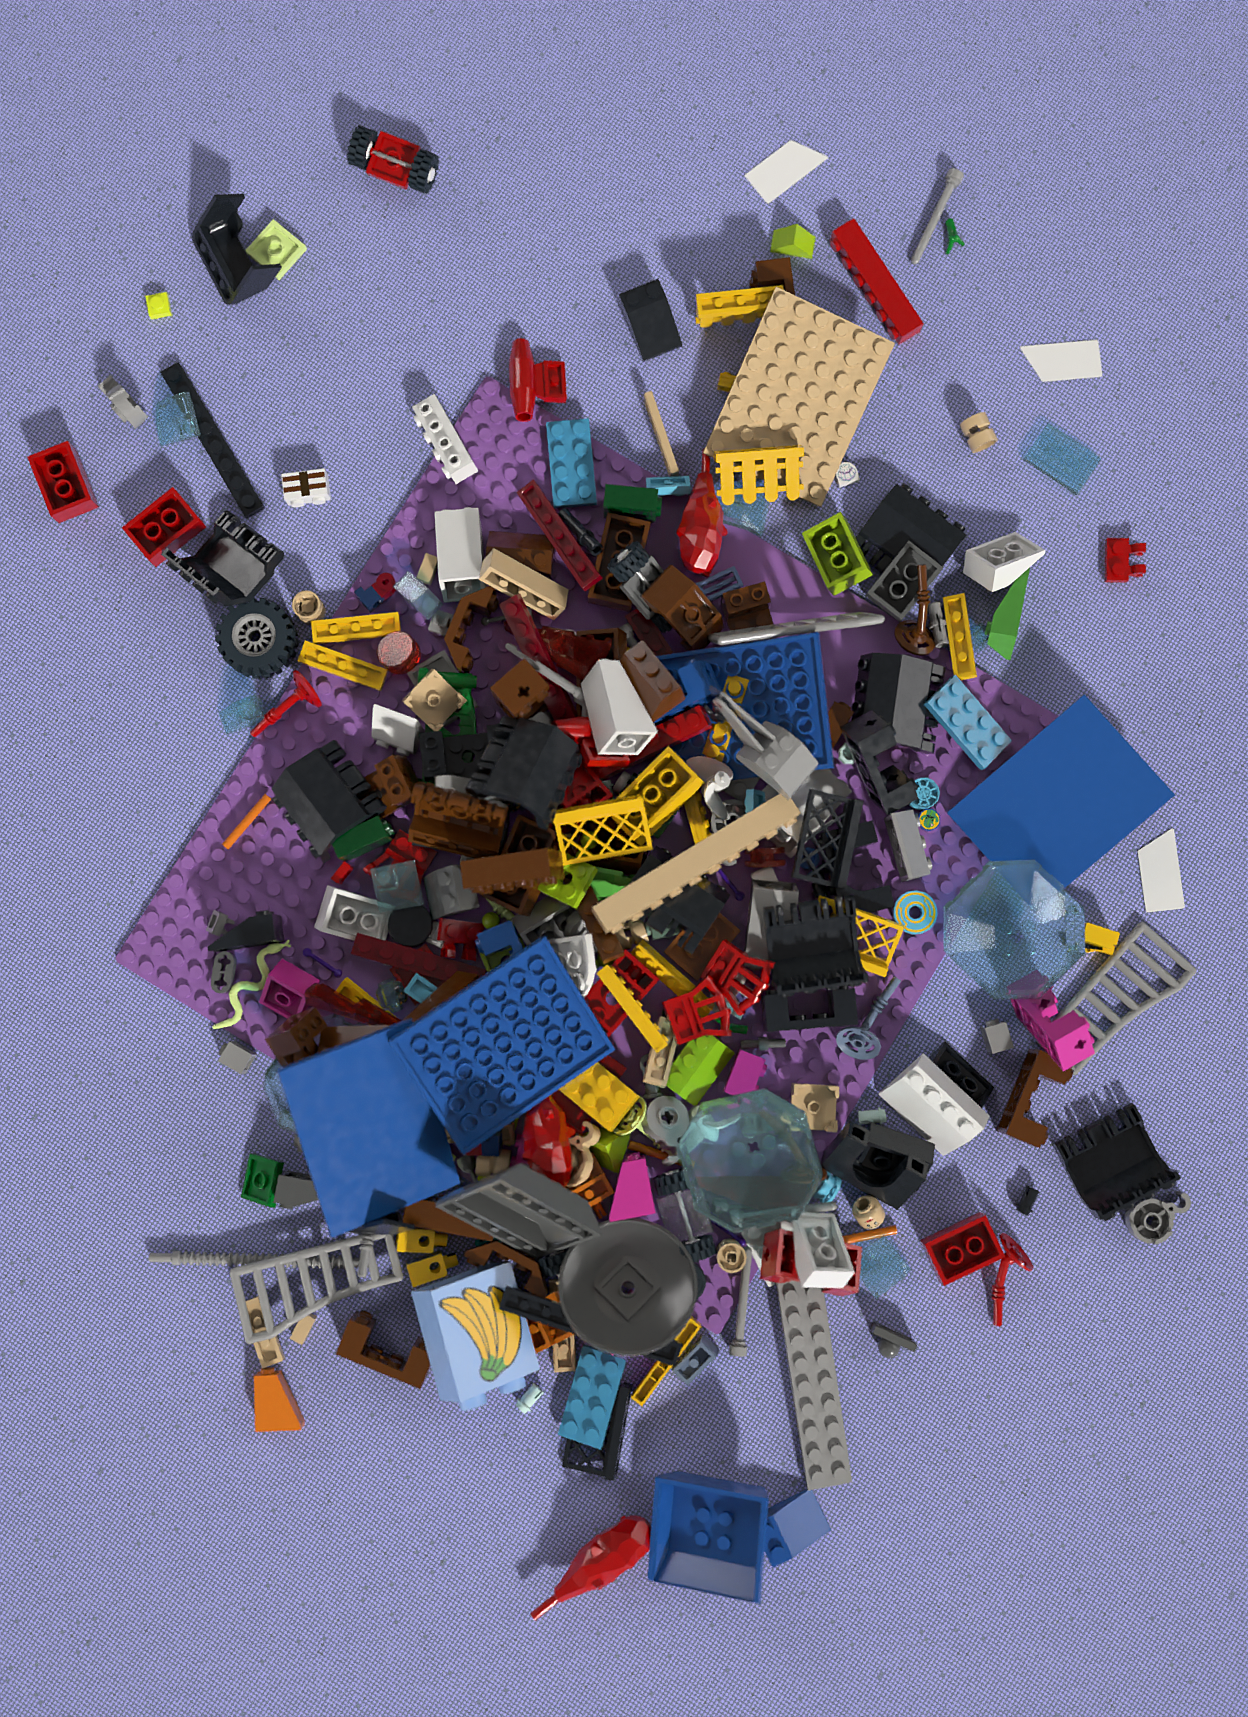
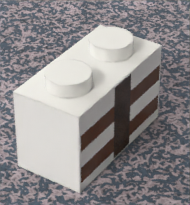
(306, 487)

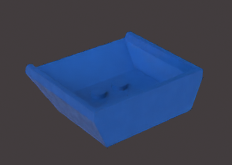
(708, 1535)

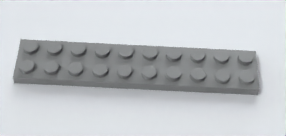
(814, 1385)

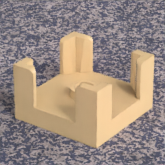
(433, 700)
(818, 1103)

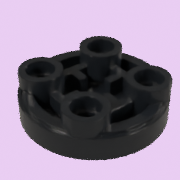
(410, 925)

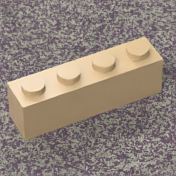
(515, 578)

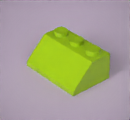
(698, 1067)

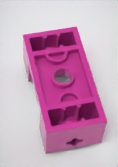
(1063, 1039)

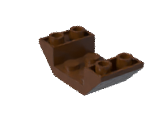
(481, 602)
(684, 608)
(481, 1254)

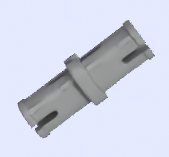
(937, 625)

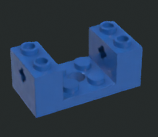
(700, 686)
(499, 939)

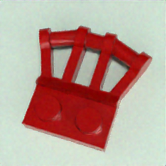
(402, 851)
(725, 967)
(684, 1017)

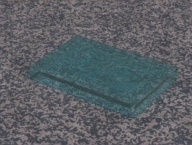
(1062, 459)

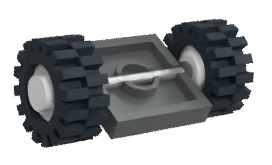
(639, 572)

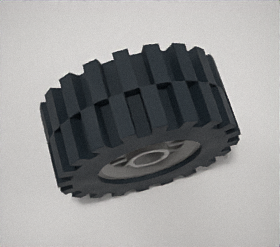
(257, 662)

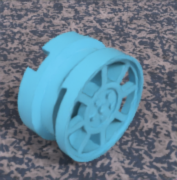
(927, 792)
(827, 1188)

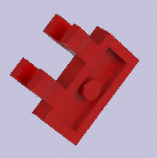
(1117, 560)
(458, 931)

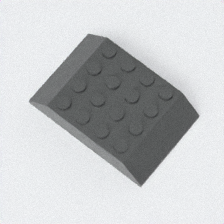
(524, 1211)

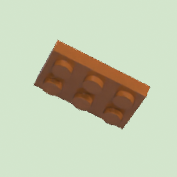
(696, 963)

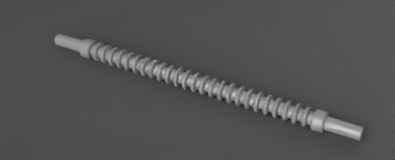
(177, 1258)

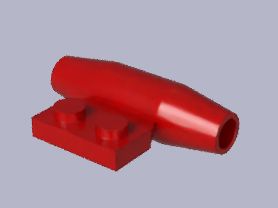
(533, 380)
(580, 732)

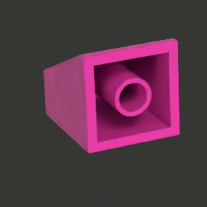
(632, 1190)

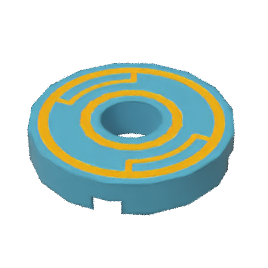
(924, 903)

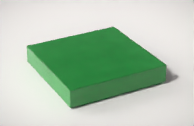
(261, 1179)

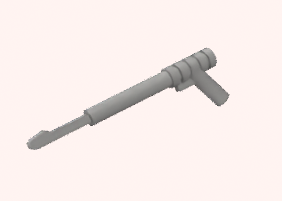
(576, 691)

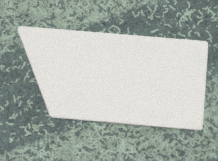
(783, 169)
(1065, 360)
(1161, 874)

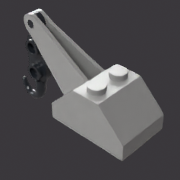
(770, 751)

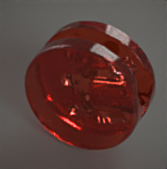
(398, 652)
(764, 856)

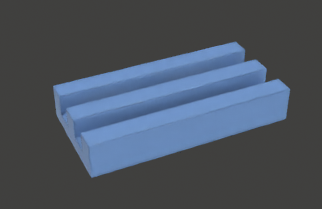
(736, 577)

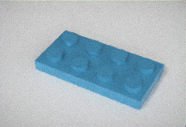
(571, 463)
(967, 722)
(592, 1396)

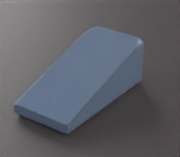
(696, 1359)

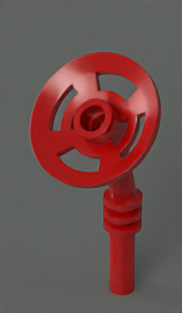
(302, 692)
(1013, 1254)

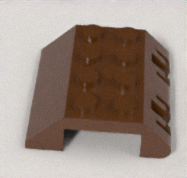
(456, 821)

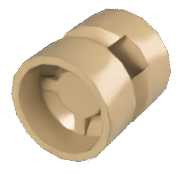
(982, 439)
(308, 607)
(638, 933)
(490, 1164)
(730, 1255)

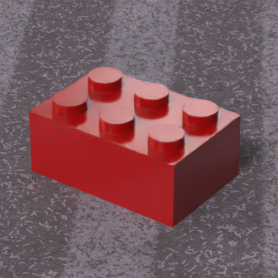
(63, 481)
(164, 525)
(962, 1248)

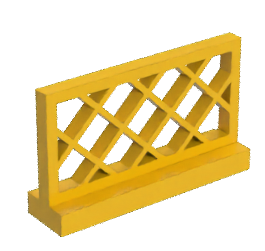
(599, 810)
(870, 961)

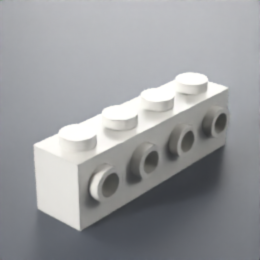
(444, 438)

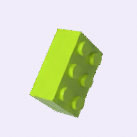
(837, 554)

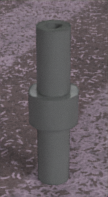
(763, 1043)

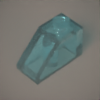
(418, 595)
(242, 714)

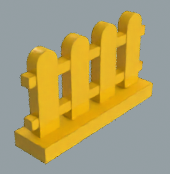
(732, 306)
(748, 467)

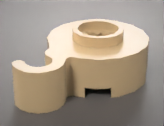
(581, 1156)

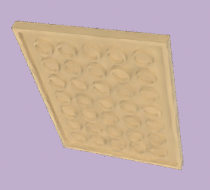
(803, 387)

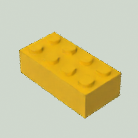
(665, 788)
(601, 1096)

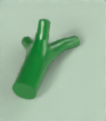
(953, 235)
(735, 1028)

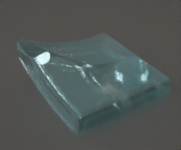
(176, 419)
(745, 515)
(396, 886)
(881, 1266)

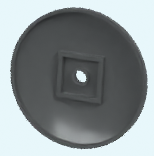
(634, 1254)

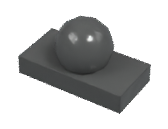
(891, 1341)

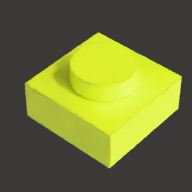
(158, 305)

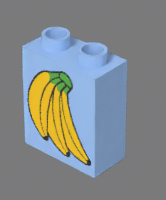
(470, 1339)

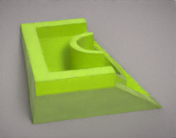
(610, 1148)

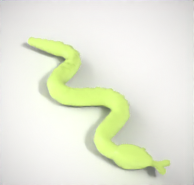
(251, 986)

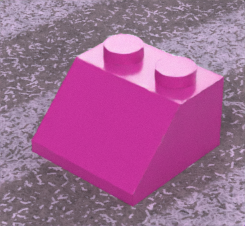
(286, 989)

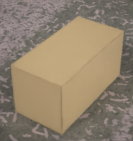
(427, 569)
(303, 1329)

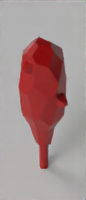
(701, 524)
(548, 1142)
(602, 1560)

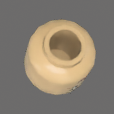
(868, 1212)

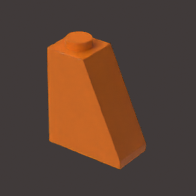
(275, 1403)

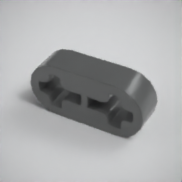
(229, 972)

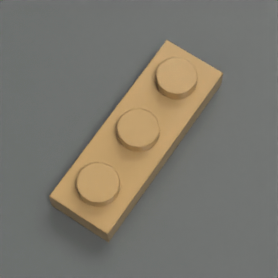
(659, 1063)
(269, 1350)

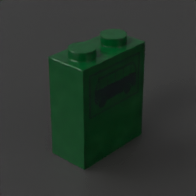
(632, 502)
(363, 838)

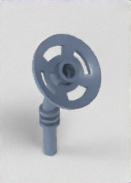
(862, 1032)

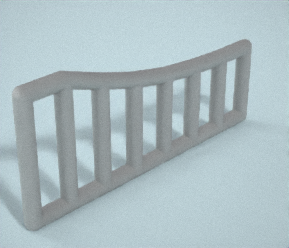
(826, 623)
(1155, 997)
(312, 1305)

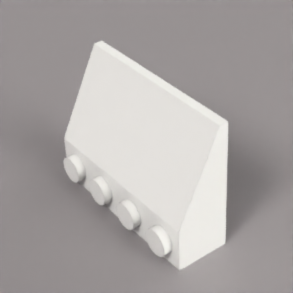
(935, 1106)

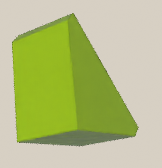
(793, 241)

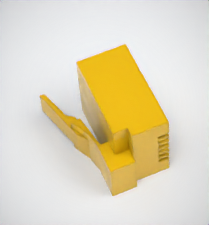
(1100, 938)

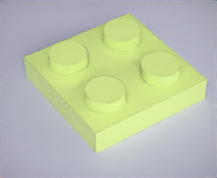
(276, 246)

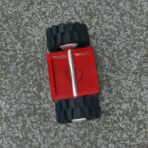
(392, 159)

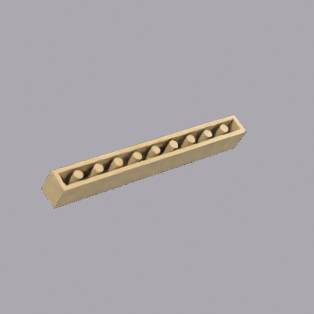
(695, 862)

